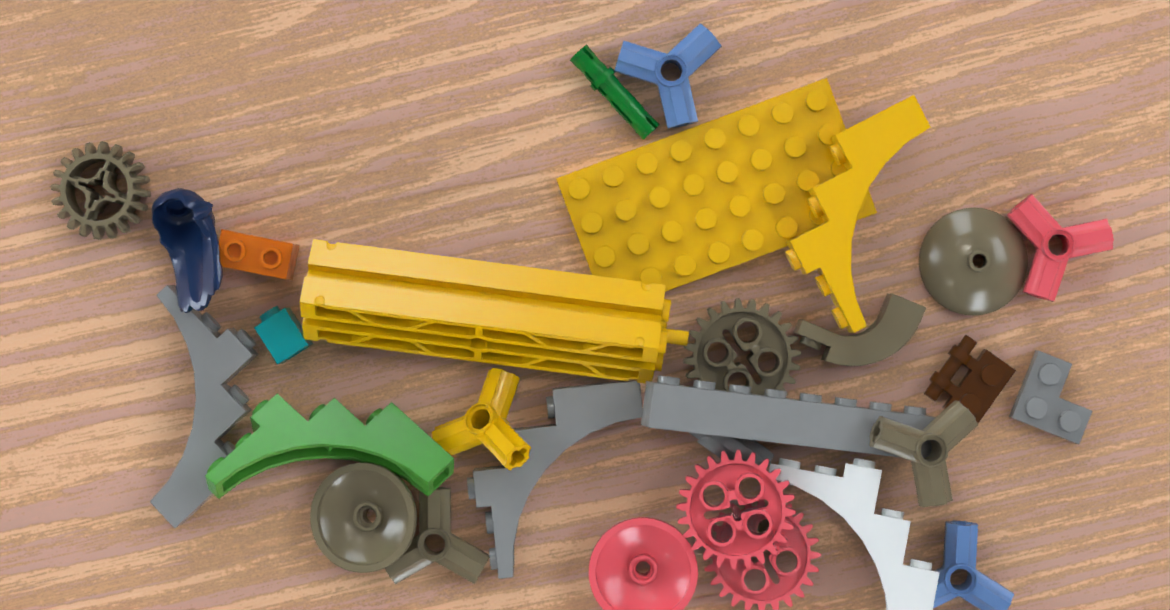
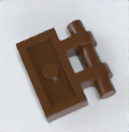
(979, 386)

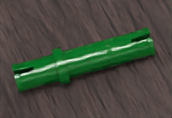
(617, 95)

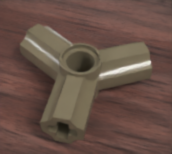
(906, 442)
(456, 556)

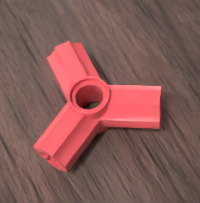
(1076, 240)

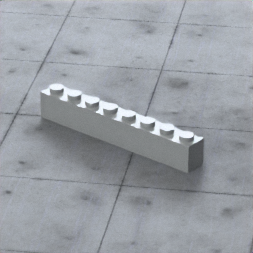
(771, 415)

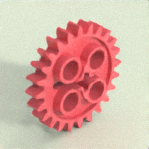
(743, 542)
(789, 582)

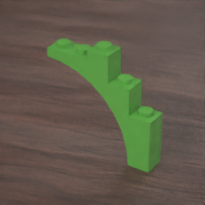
(332, 433)

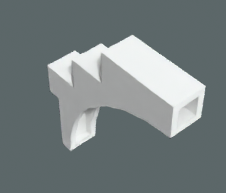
(883, 535)

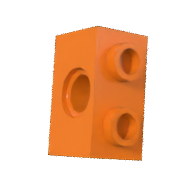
(257, 254)

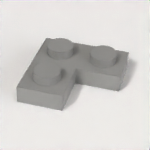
(1040, 403)

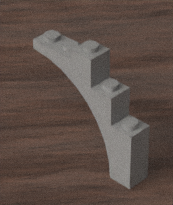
(217, 410)
(577, 413)

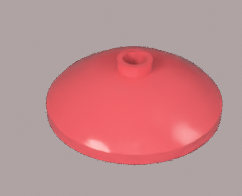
(664, 586)

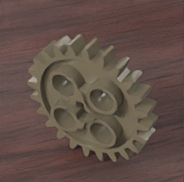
(768, 338)

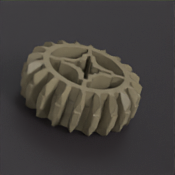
(72, 179)

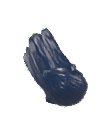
(190, 238)

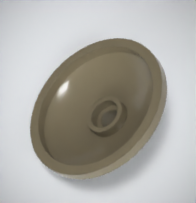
(949, 267)
(342, 523)

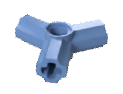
(687, 55)
(961, 553)

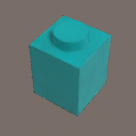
(282, 334)

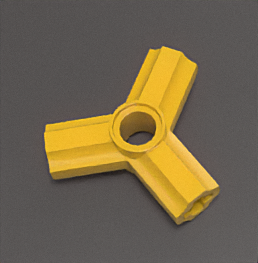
(487, 423)

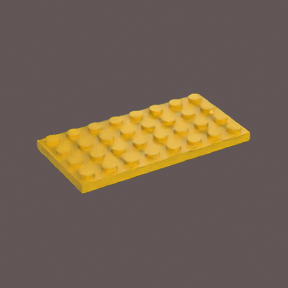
(709, 191)

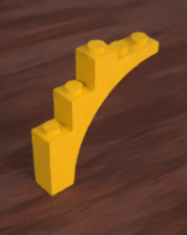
(838, 200)

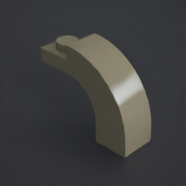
(886, 336)

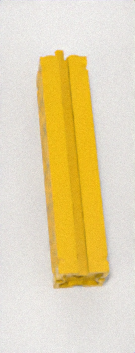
(486, 312)

